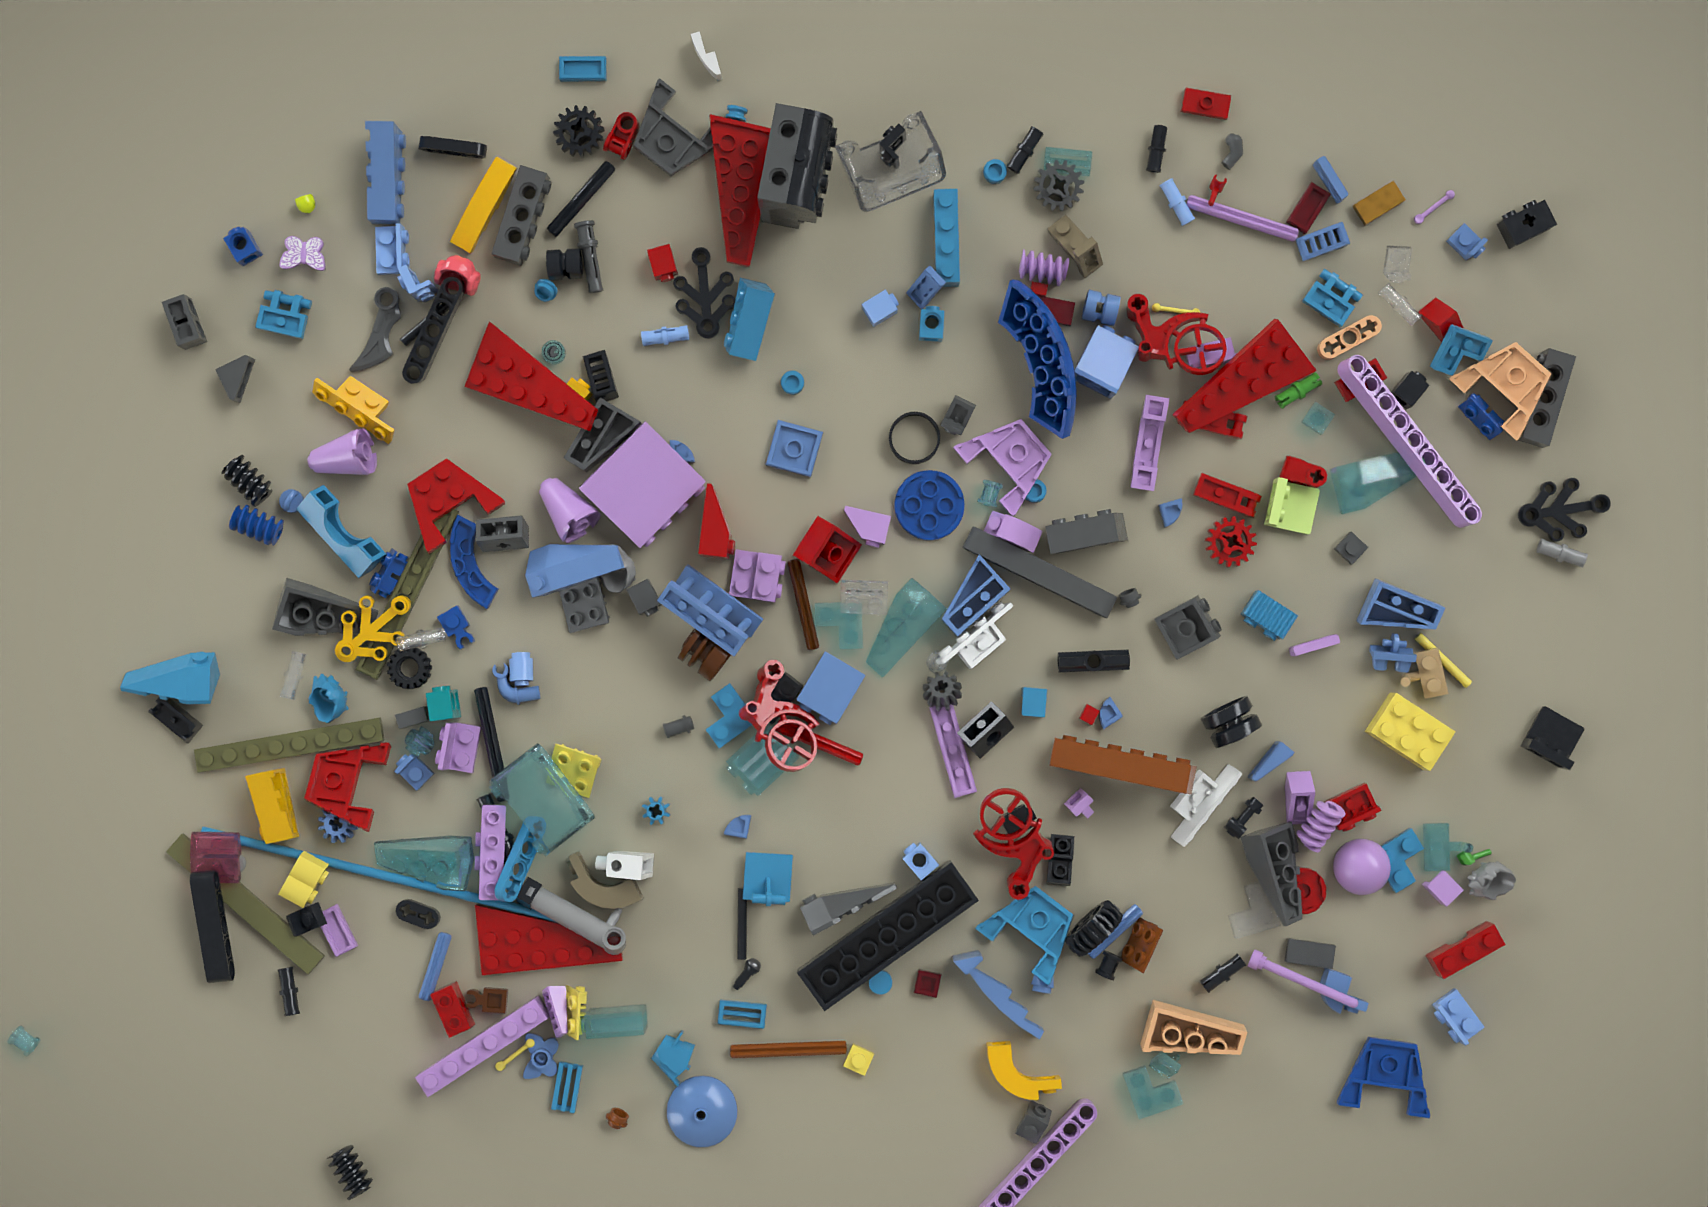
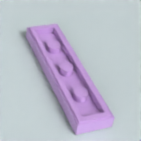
(953, 751)

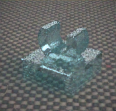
(1165, 1065)

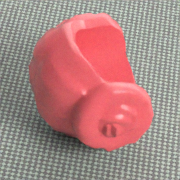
(461, 268)

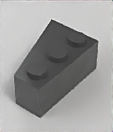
(608, 432)
(1086, 531)

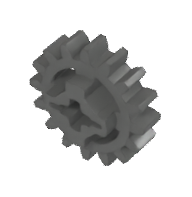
(1069, 179)

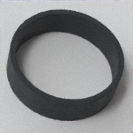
(914, 414)

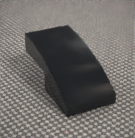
(785, 690)

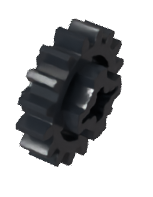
(569, 128)

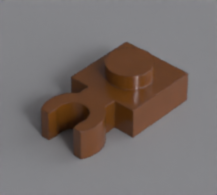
(492, 1000)

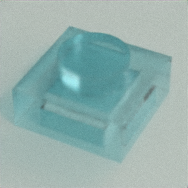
(1318, 418)

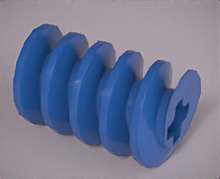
(256, 526)

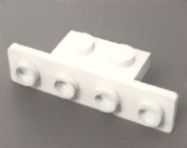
(979, 642)
(1202, 802)

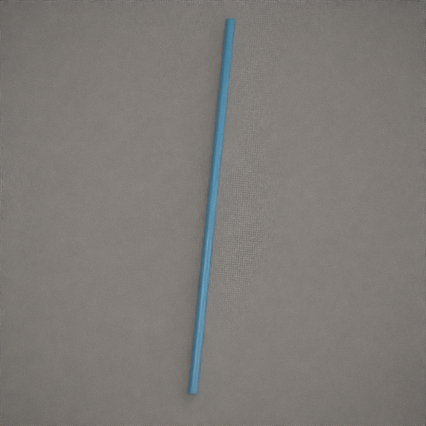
(385, 875)

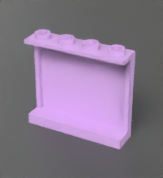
(643, 485)

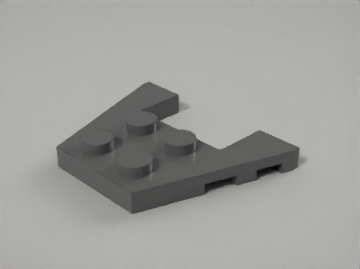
(664, 139)

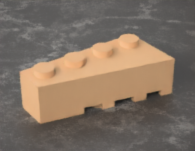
(1185, 1030)

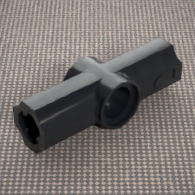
(1108, 661)

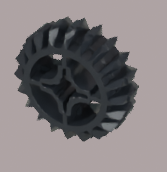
(1094, 928)

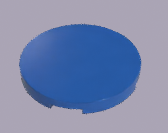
(929, 505)

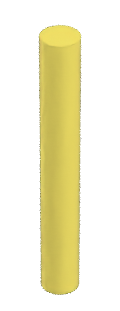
(1446, 663)

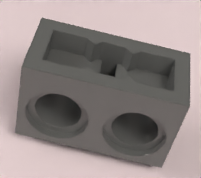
(184, 321)

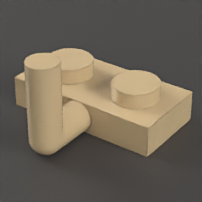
(1429, 672)

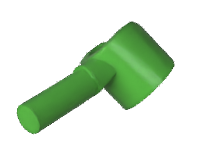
(1468, 859)

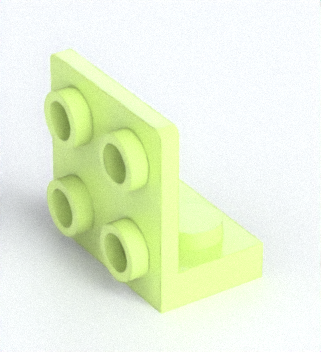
(1291, 506)

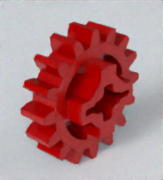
(1243, 548)

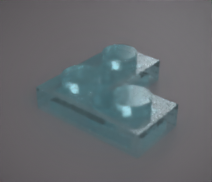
(849, 624)
(1150, 1099)

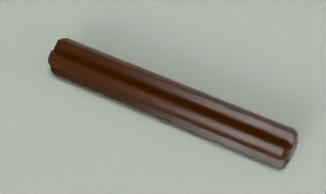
(803, 604)

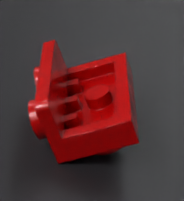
(1358, 806)

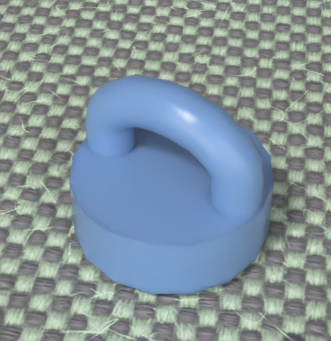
(290, 500)

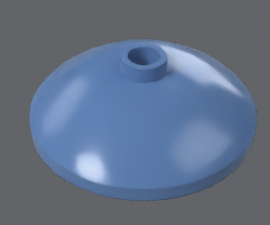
(704, 1095)

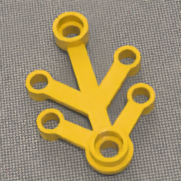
(369, 630)

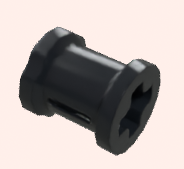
(1108, 965)

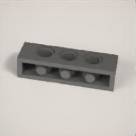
(525, 180)
(1561, 365)

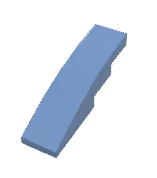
(999, 995)

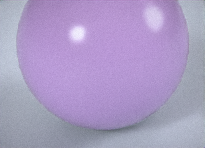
(1361, 866)

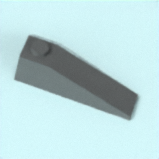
(314, 610)

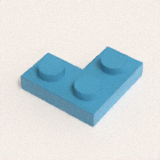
(1455, 345)
(731, 724)
(1398, 850)

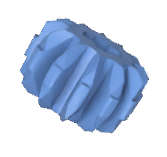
(333, 831)

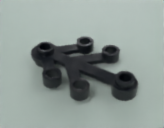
(705, 297)
(1559, 510)

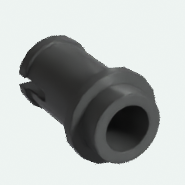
(678, 726)

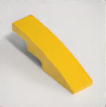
(483, 204)

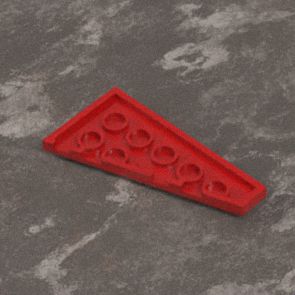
(739, 164)
(1255, 371)
(515, 376)
(528, 943)

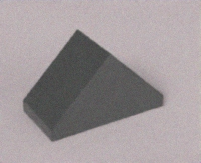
(236, 376)

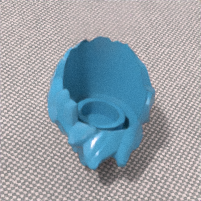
(327, 698)

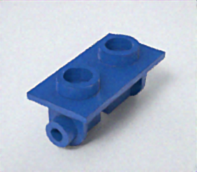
(1487, 423)
(382, 579)

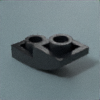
(1060, 865)

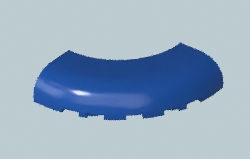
(1046, 356)

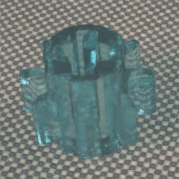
(419, 741)

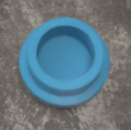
(545, 290)

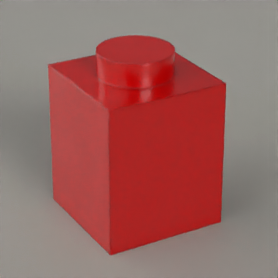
(662, 263)

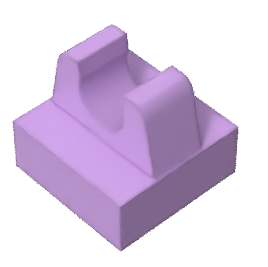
(1080, 803)

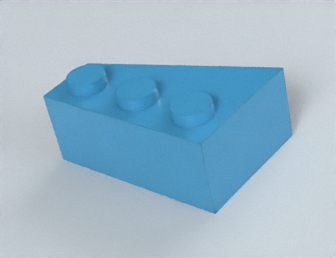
(748, 319)

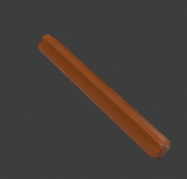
(788, 1049)

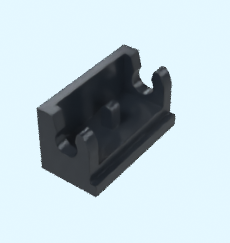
(176, 719)

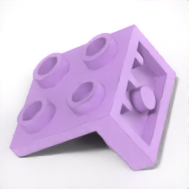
(458, 747)

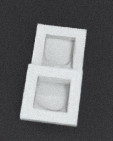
(708, 60)

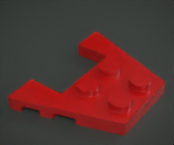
(442, 491)
(336, 778)

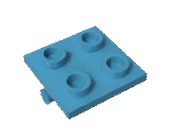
(767, 878)

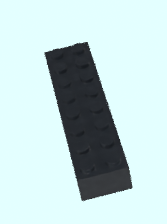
(887, 935)

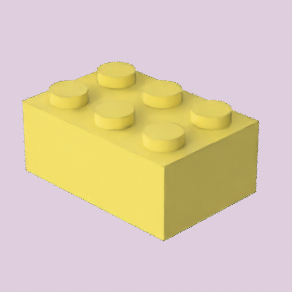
(1410, 731)

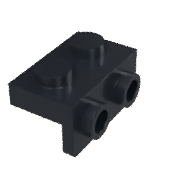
(892, 141)

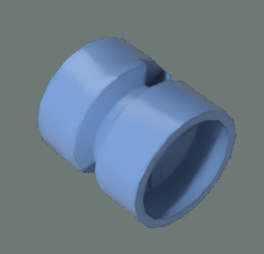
(1108, 311)

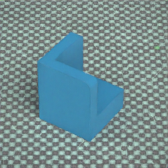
(1034, 702)

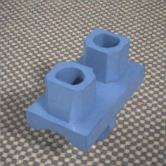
(1392, 650)

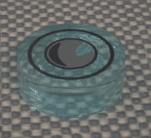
(553, 352)

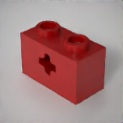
(452, 1009)

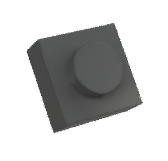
(1351, 548)

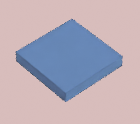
(794, 448)

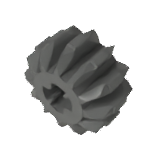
(950, 696)

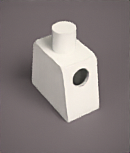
(634, 864)

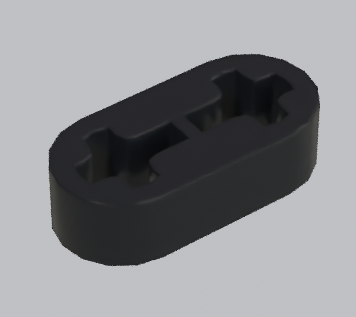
(417, 919)

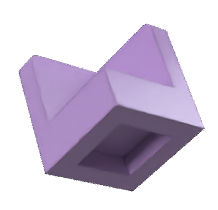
(1443, 888)

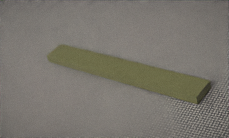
(409, 585)
(257, 914)

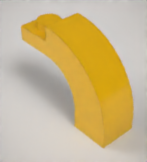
(1011, 1079)

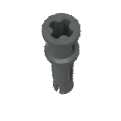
(588, 246)

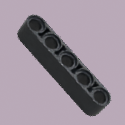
(424, 336)
(212, 926)

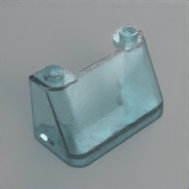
(542, 799)

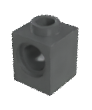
(644, 598)

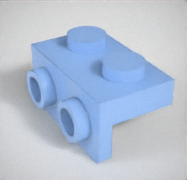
(420, 291)

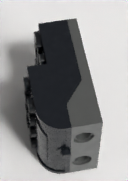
(796, 166)

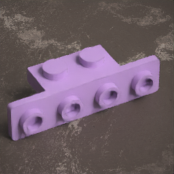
(492, 846)

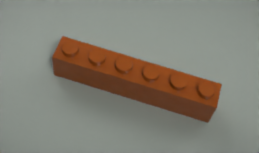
(1122, 765)

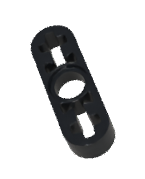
(452, 147)

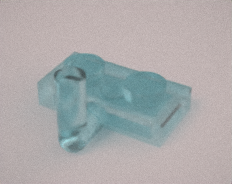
(1438, 847)

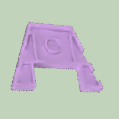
(1016, 452)

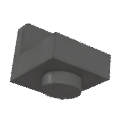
(958, 415)
(1034, 1122)

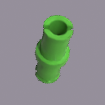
(1298, 390)

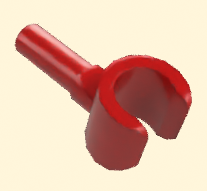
(1216, 187)

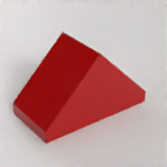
(1439, 317)

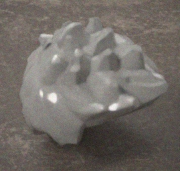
(622, 578)
(1491, 880)

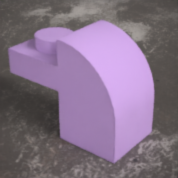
(1013, 531)

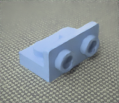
(391, 249)
(1458, 1017)

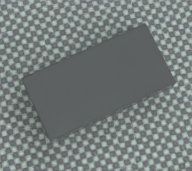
(1310, 953)

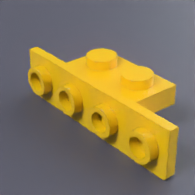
(358, 404)

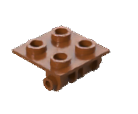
(1141, 944)

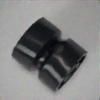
(564, 264)

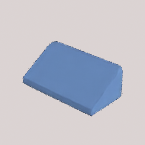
(968, 960)

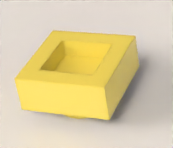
(858, 1059)

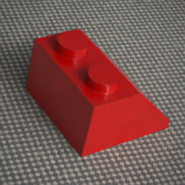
(827, 549)

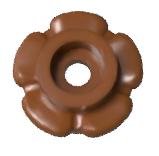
(617, 1118)

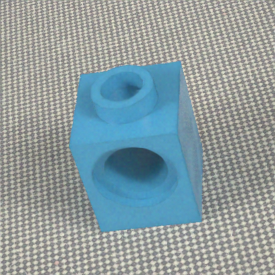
(926, 333)

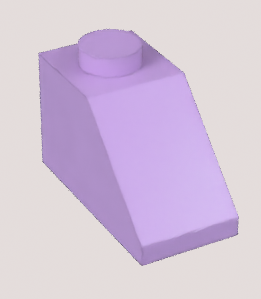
(869, 525)
(1299, 796)

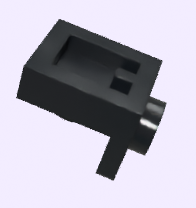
(306, 919)

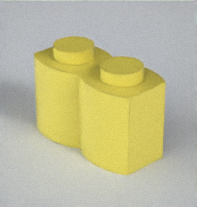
(304, 879)

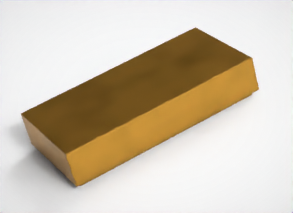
(1379, 203)

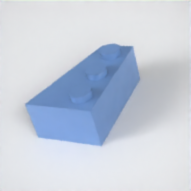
(976, 596)
(1397, 607)

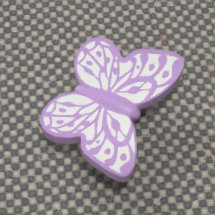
(303, 253)

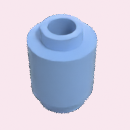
(521, 668)

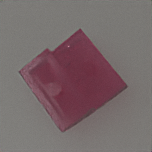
(217, 852)

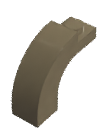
(601, 894)

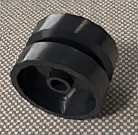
(1232, 724)

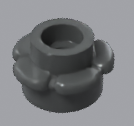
(1129, 597)

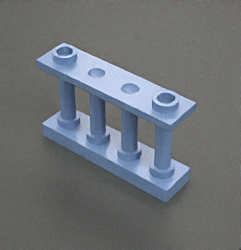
(710, 610)

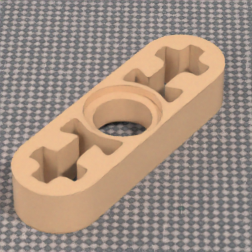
(1361, 324)

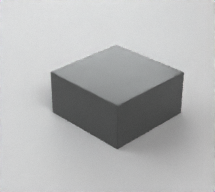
(412, 717)

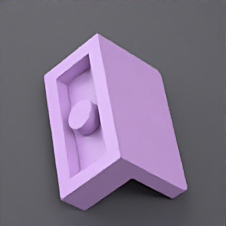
(1211, 357)

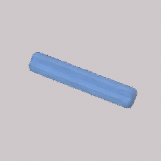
(1128, 919)
(435, 966)

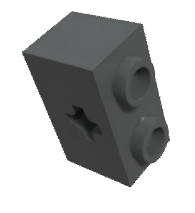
(502, 533)

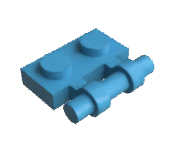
(1327, 302)
(282, 321)

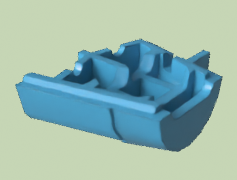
(673, 1057)

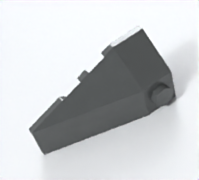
(1274, 864)
(829, 908)

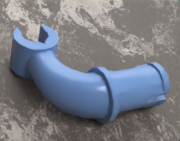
(512, 694)

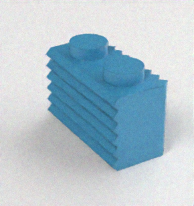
(1268, 615)

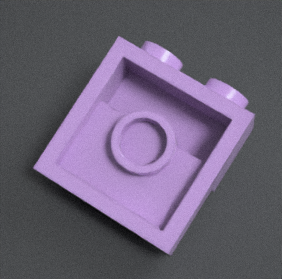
(757, 576)

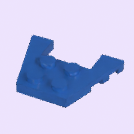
(1387, 1065)

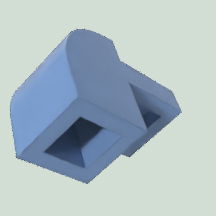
(1341, 983)

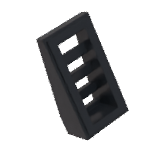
(604, 390)

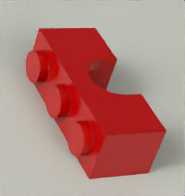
(1456, 956)

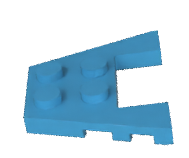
(1039, 920)

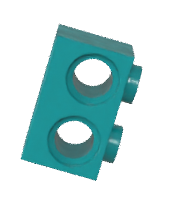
(443, 703)

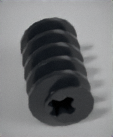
(247, 481)
(350, 1171)

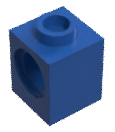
(251, 249)

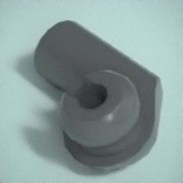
(1236, 150)

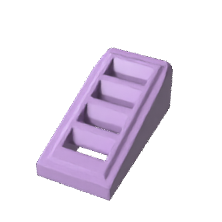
(557, 1008)

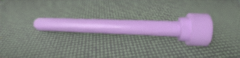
(1259, 961)

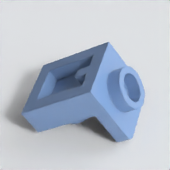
(1467, 242)
(414, 771)

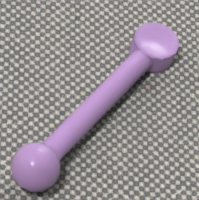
(1418, 219)

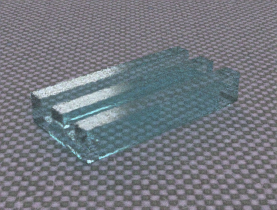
(1069, 152)

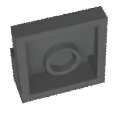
(1188, 626)

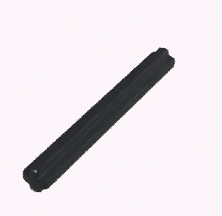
(489, 732)

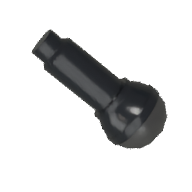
(751, 967)

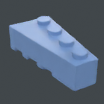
(385, 172)

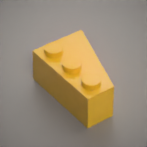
(273, 805)

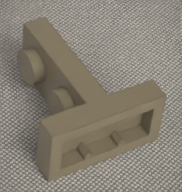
(1077, 245)

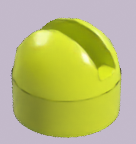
(305, 203)

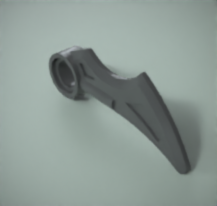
(378, 345)

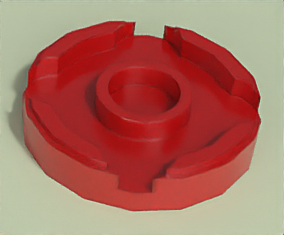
(1312, 890)

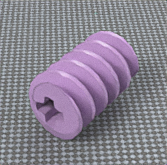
(1043, 268)
(1321, 825)

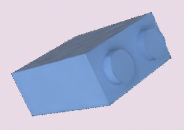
(830, 688)

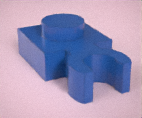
(454, 624)

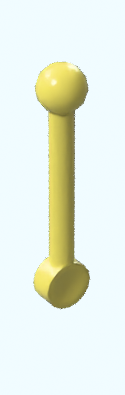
(1156, 308)
(501, 1065)

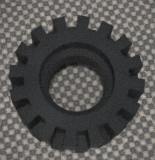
(423, 668)

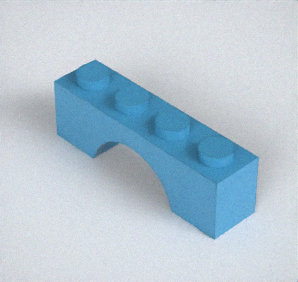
(947, 236)
(321, 512)

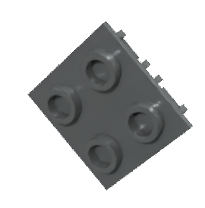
(584, 605)

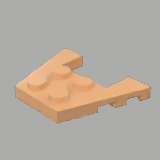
(1515, 376)

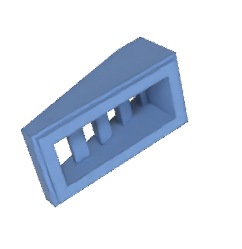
(1342, 236)
(1273, 758)

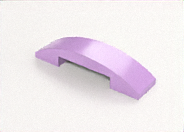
(1149, 442)

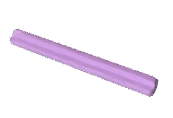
(1242, 218)

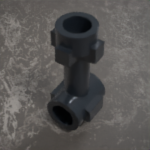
(1236, 827)

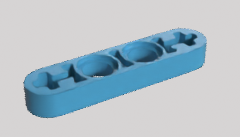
(524, 862)

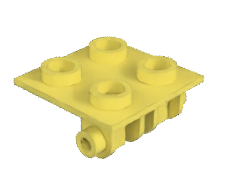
(577, 767)
(575, 998)

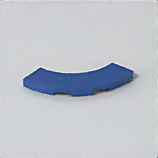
(465, 564)

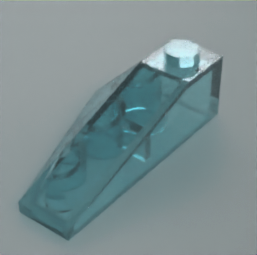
(1369, 480)
(906, 621)
(436, 859)

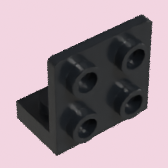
(1553, 738)

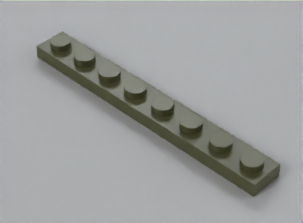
(289, 745)

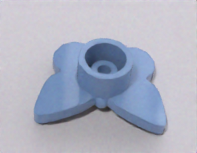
(541, 1057)

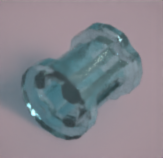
(990, 493)
(23, 1040)

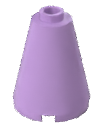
(345, 455)
(567, 510)

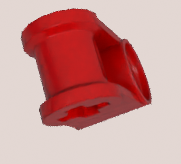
(622, 137)
(1299, 471)

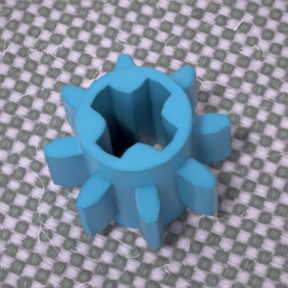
(650, 813)

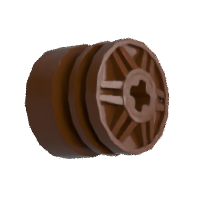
(706, 651)

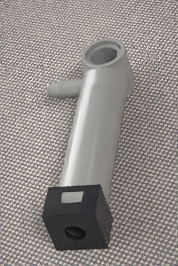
(535, 897)

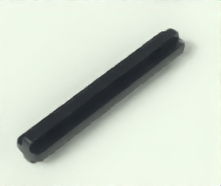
(581, 198)

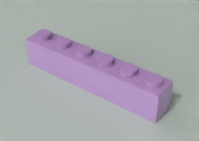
(482, 1046)

